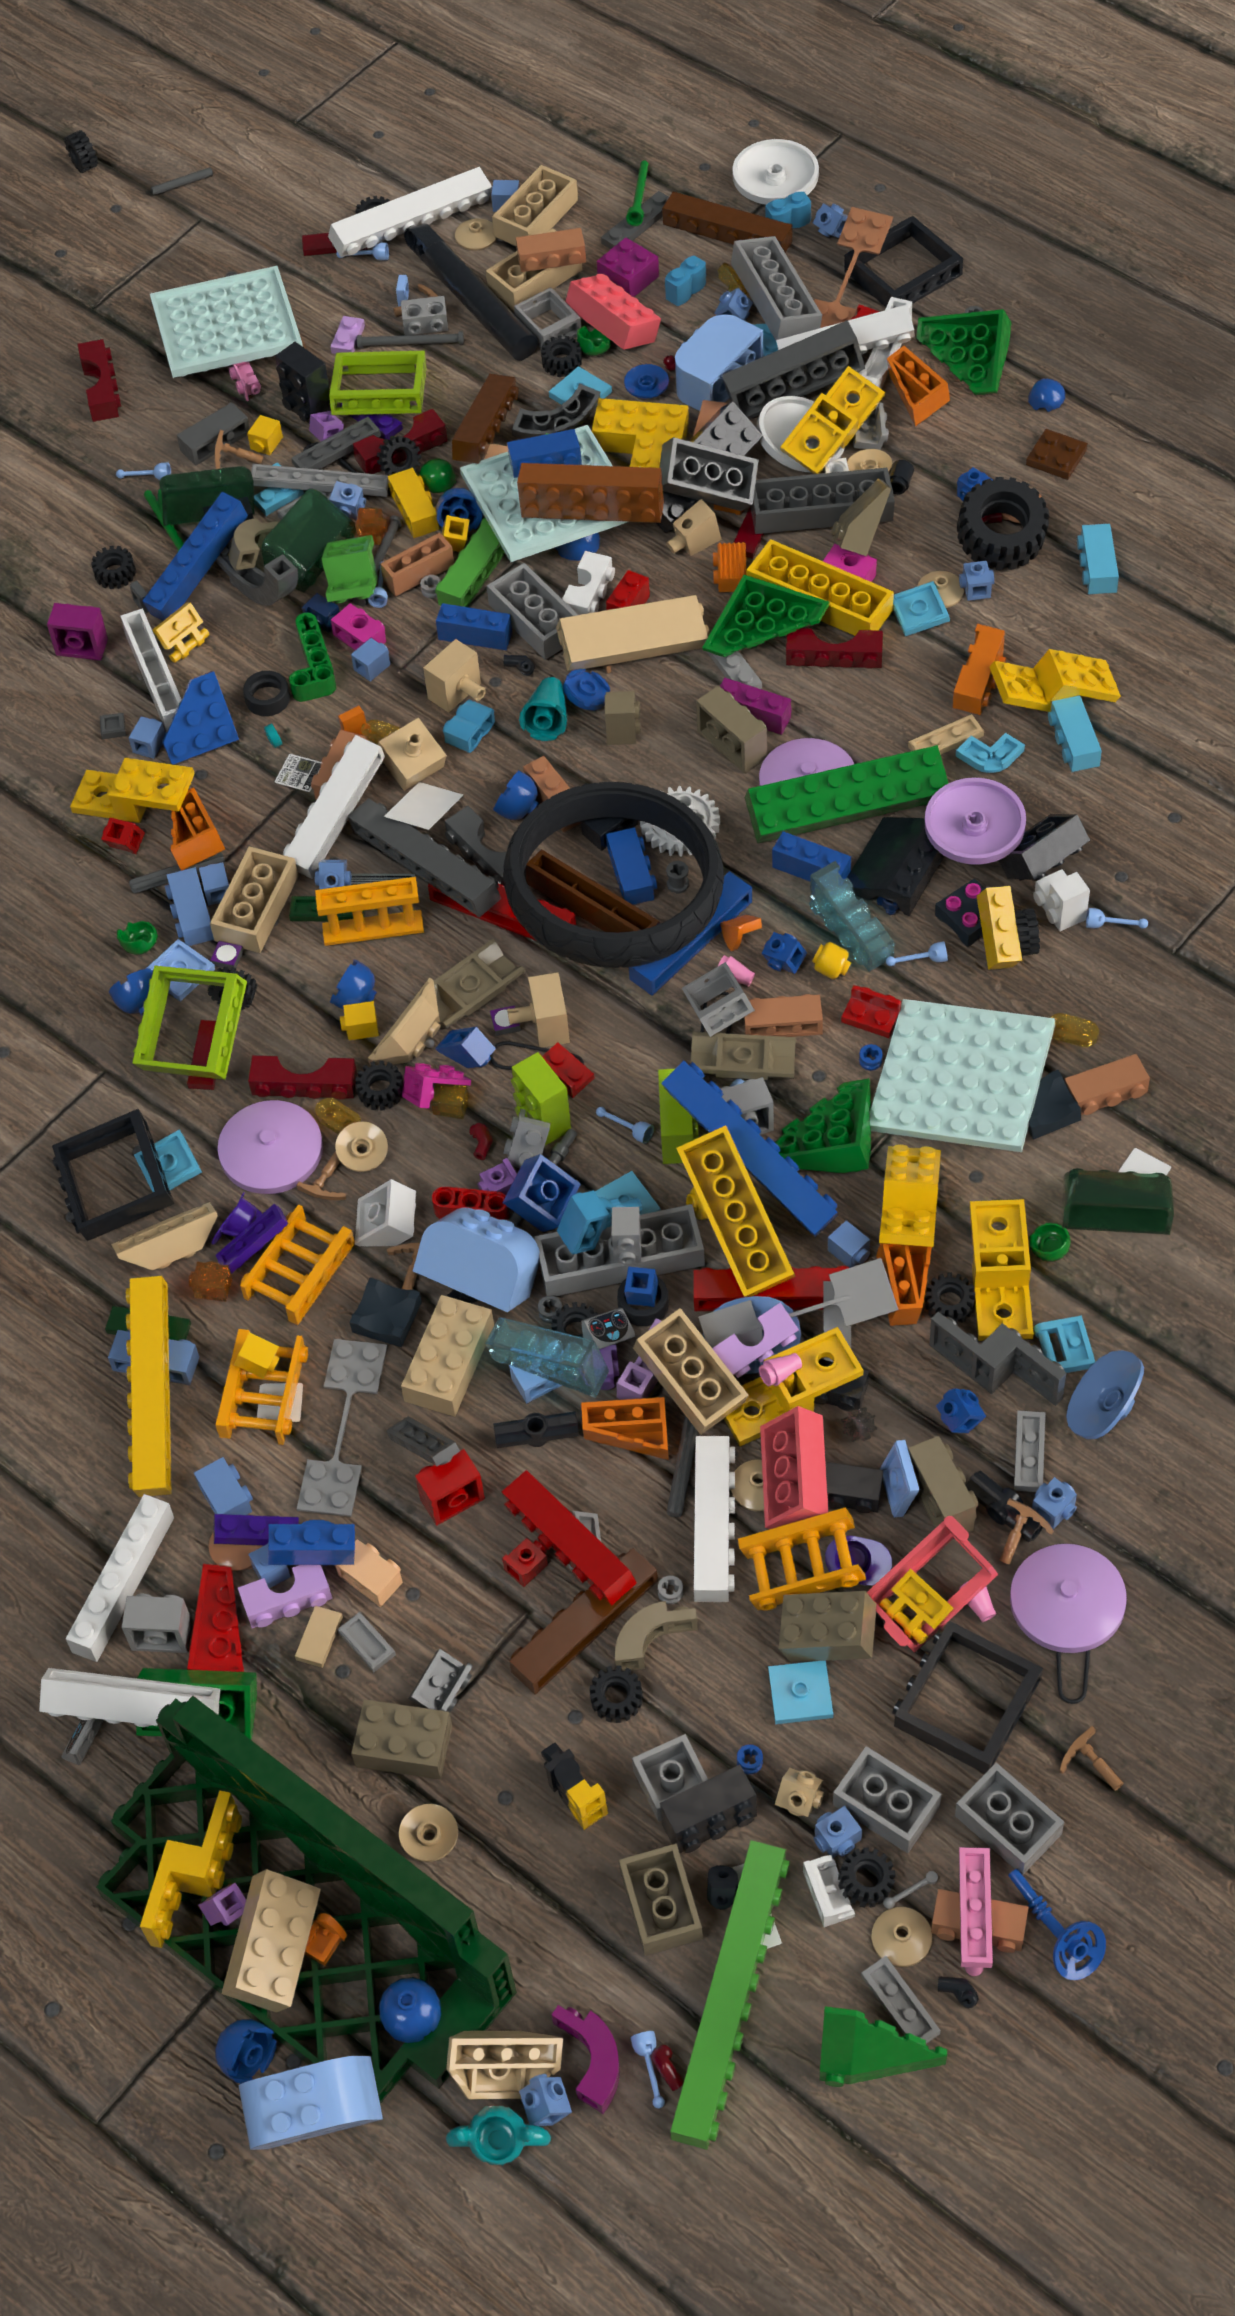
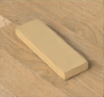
(949, 736)

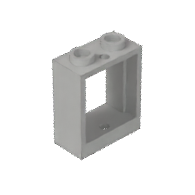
(545, 301)
(724, 1011)

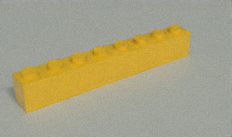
(149, 1386)

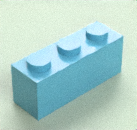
(1098, 559)
(1075, 733)

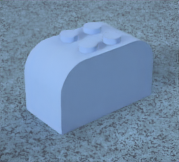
(712, 351)
(480, 1257)
(310, 2101)

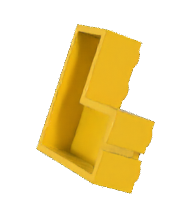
(639, 428)

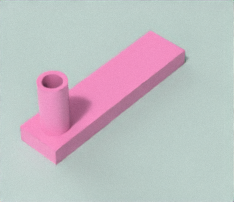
(975, 1909)

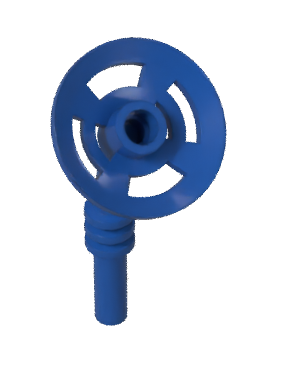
(1066, 1943)

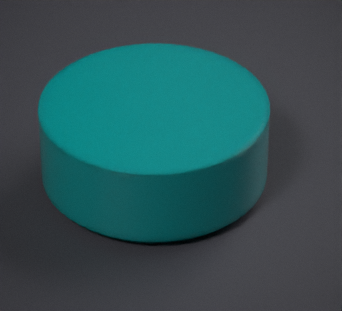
(273, 736)

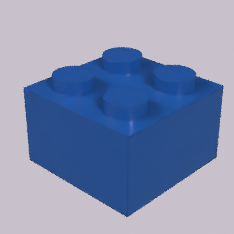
(541, 1193)

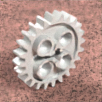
(699, 804)

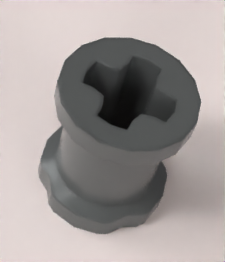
(677, 873)

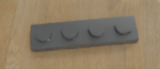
(652, 213)
(335, 446)
(423, 1441)

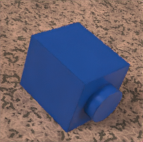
(641, 1286)

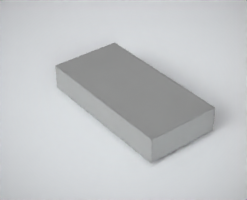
(366, 1642)

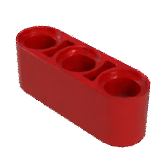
(464, 1197)

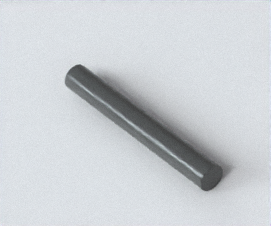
(175, 183)

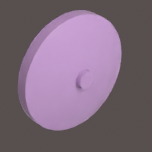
(801, 758)
(975, 821)
(270, 1147)
(1068, 1598)

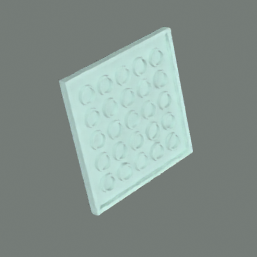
(225, 321)
(499, 501)
(961, 1075)

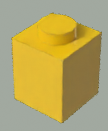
(265, 435)
(455, 532)
(359, 1020)
(257, 1356)

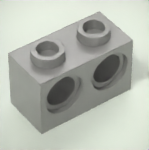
(424, 315)
(626, 1235)

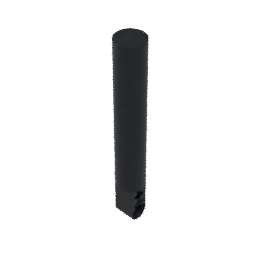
(471, 291)

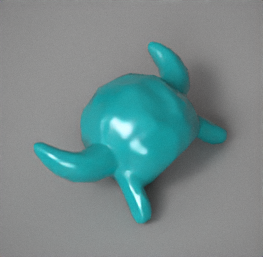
(497, 2135)

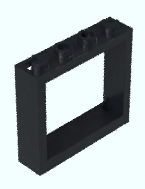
(918, 287)
(94, 1139)
(945, 1742)

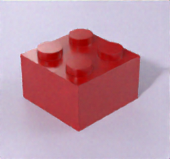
(450, 1487)

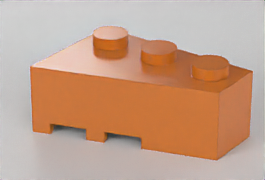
(917, 384)
(975, 678)
(193, 832)
(907, 1275)
(628, 1424)

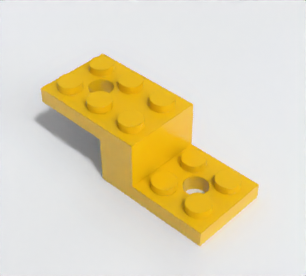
(832, 421)
(1054, 678)
(132, 790)
(910, 1196)
(1001, 1266)
(799, 1387)
(191, 1870)

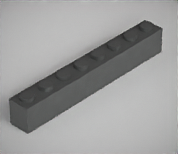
(425, 858)

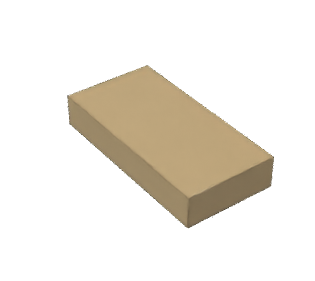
(318, 1636)

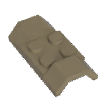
(473, 983)
(744, 1055)

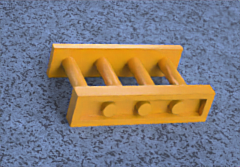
(365, 897)
(310, 1284)
(234, 1394)
(796, 1533)

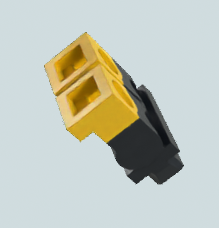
(564, 1775)

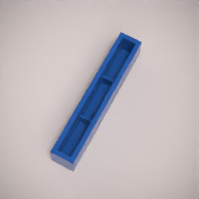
(195, 557)
(734, 899)

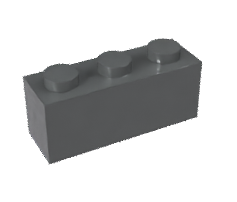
(200, 439)

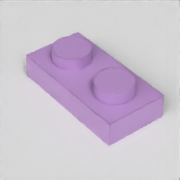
(346, 335)

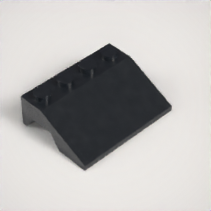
(896, 863)

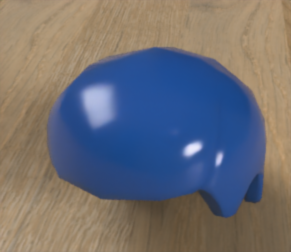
(1046, 394)

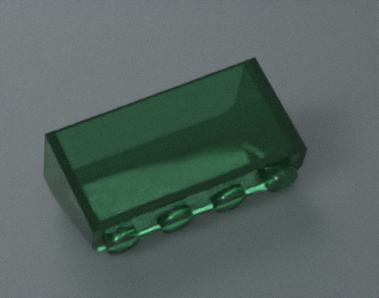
(185, 494)
(304, 535)
(1117, 1201)

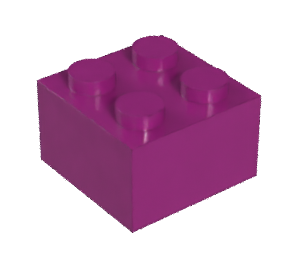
(629, 266)
(77, 631)

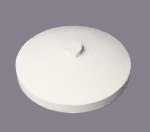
(774, 170)
(778, 421)

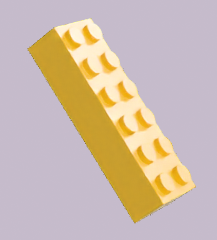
(853, 600)
(735, 1212)

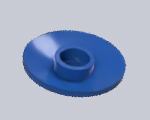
(646, 381)

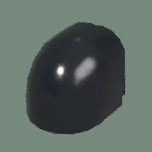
(721, 1886)

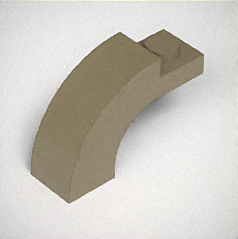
(247, 543)
(646, 1627)

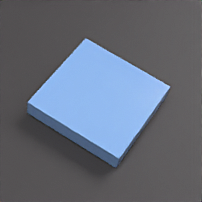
(182, 956)
(899, 1478)

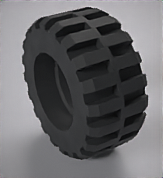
(1008, 498)

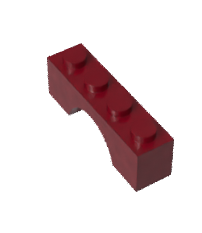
(95, 363)
(426, 432)
(860, 652)
(332, 1080)

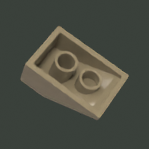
(859, 522)

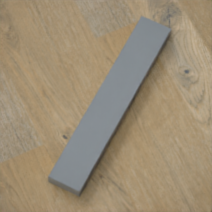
(317, 479)

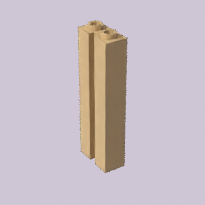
(632, 633)

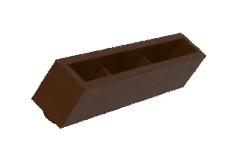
(721, 221)
(484, 418)
(584, 896)
(577, 1627)

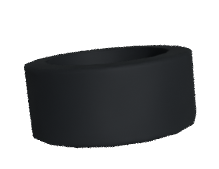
(266, 679)
(645, 1317)

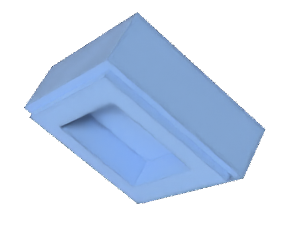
(402, 289)

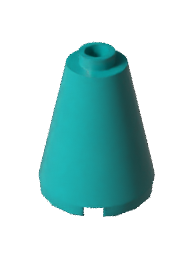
(545, 711)

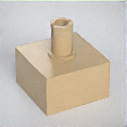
(453, 676)
(412, 754)
(545, 1010)

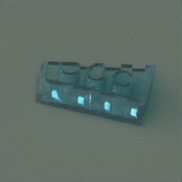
(849, 917)
(549, 1354)

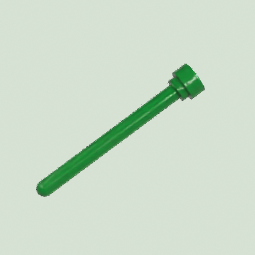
(635, 213)
(170, 529)

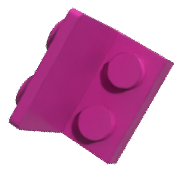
(419, 1082)

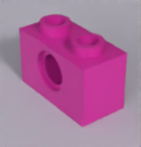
(852, 562)
(356, 627)

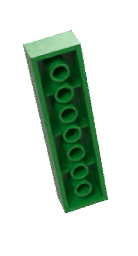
(845, 794)

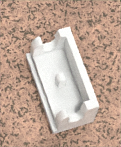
(823, 1884)

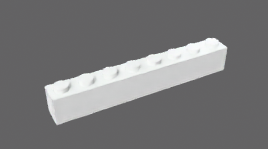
(411, 210)

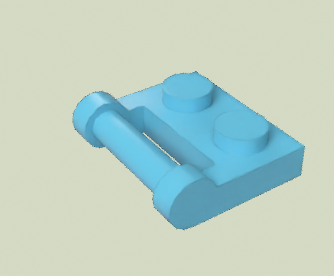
(1072, 1340)

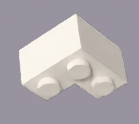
(1063, 898)

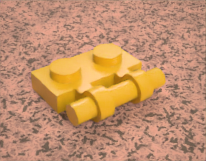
(176, 627)
(922, 1600)

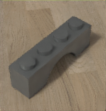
(467, 832)

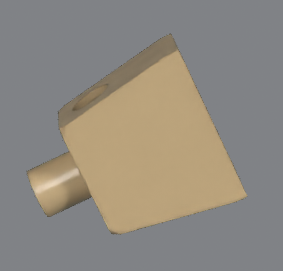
(695, 530)

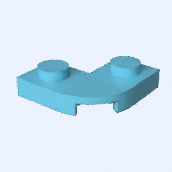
(991, 758)

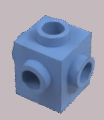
(830, 220)
(734, 304)
(348, 498)
(976, 580)
(334, 868)
(1055, 1501)
(837, 1832)
(545, 2100)

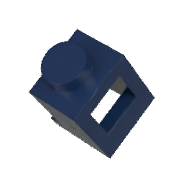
(323, 611)

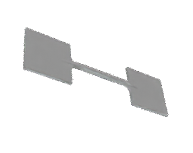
(859, 1292)
(332, 1485)

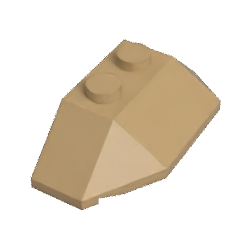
(410, 1030)
(168, 1240)
(501, 2061)

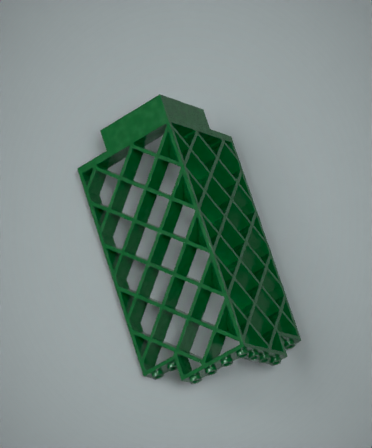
(333, 1850)

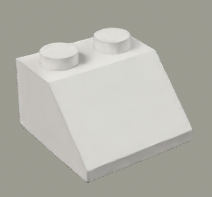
(386, 1215)

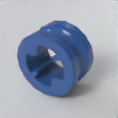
(866, 1062)
(748, 1768)

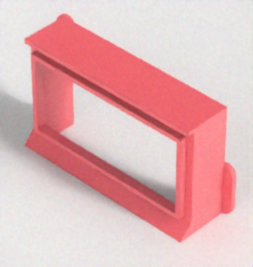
(916, 1559)

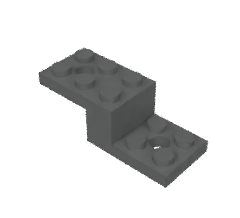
(997, 1358)

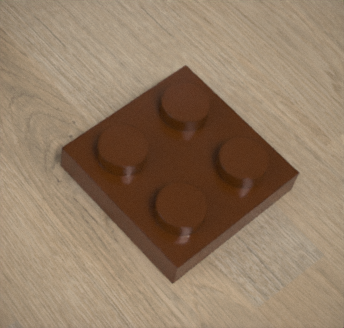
(1056, 454)

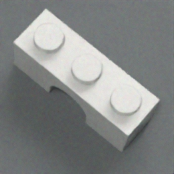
(594, 573)

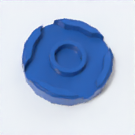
(586, 689)

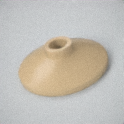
(475, 234)
(869, 460)
(947, 586)
(361, 1135)
(746, 1492)
(424, 1820)
(902, 1950)

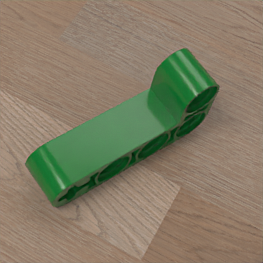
(319, 677)

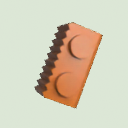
(731, 565)

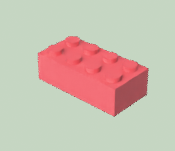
(613, 311)
(793, 1467)

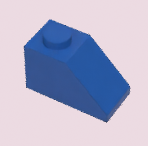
(466, 1047)

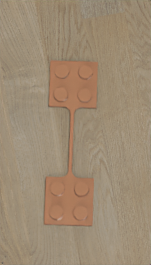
(863, 233)

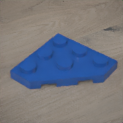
(199, 721)

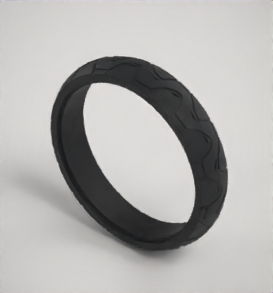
(621, 801)

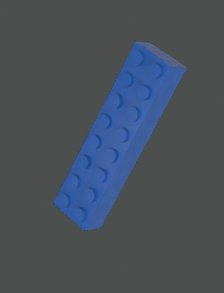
(759, 1156)

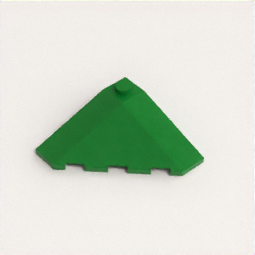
(970, 345)
(761, 613)
(834, 1134)
(865, 2051)

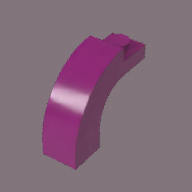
(603, 2074)

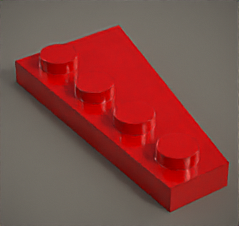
(215, 1629)

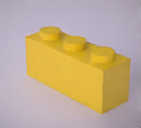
(413, 502)
(999, 927)

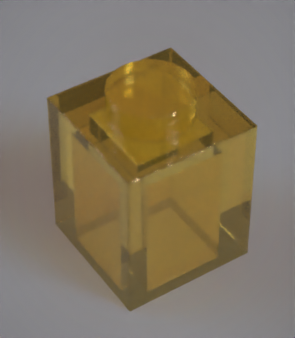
(450, 1100)

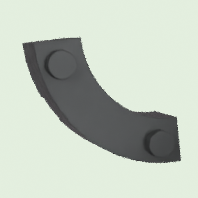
(566, 417)

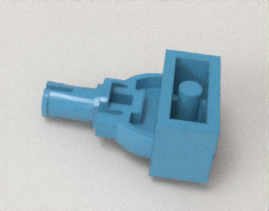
(587, 1218)

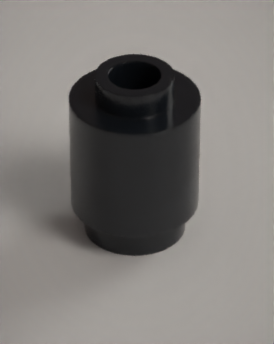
(901, 476)

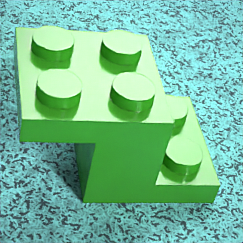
(350, 569)

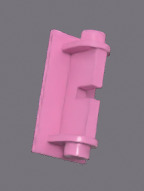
(246, 380)

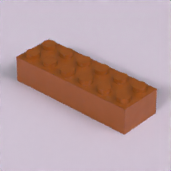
(590, 492)

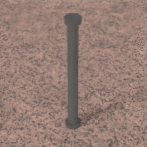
(410, 339)
(394, 523)

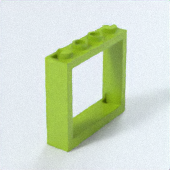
(379, 400)
(224, 1029)

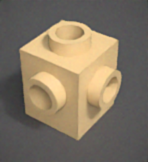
(800, 1792)

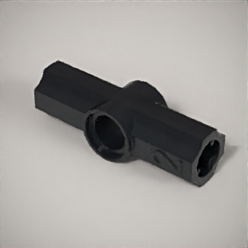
(519, 1431)
(995, 1501)

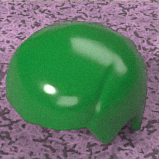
(592, 342)
(438, 475)
(137, 937)
(1050, 1242)

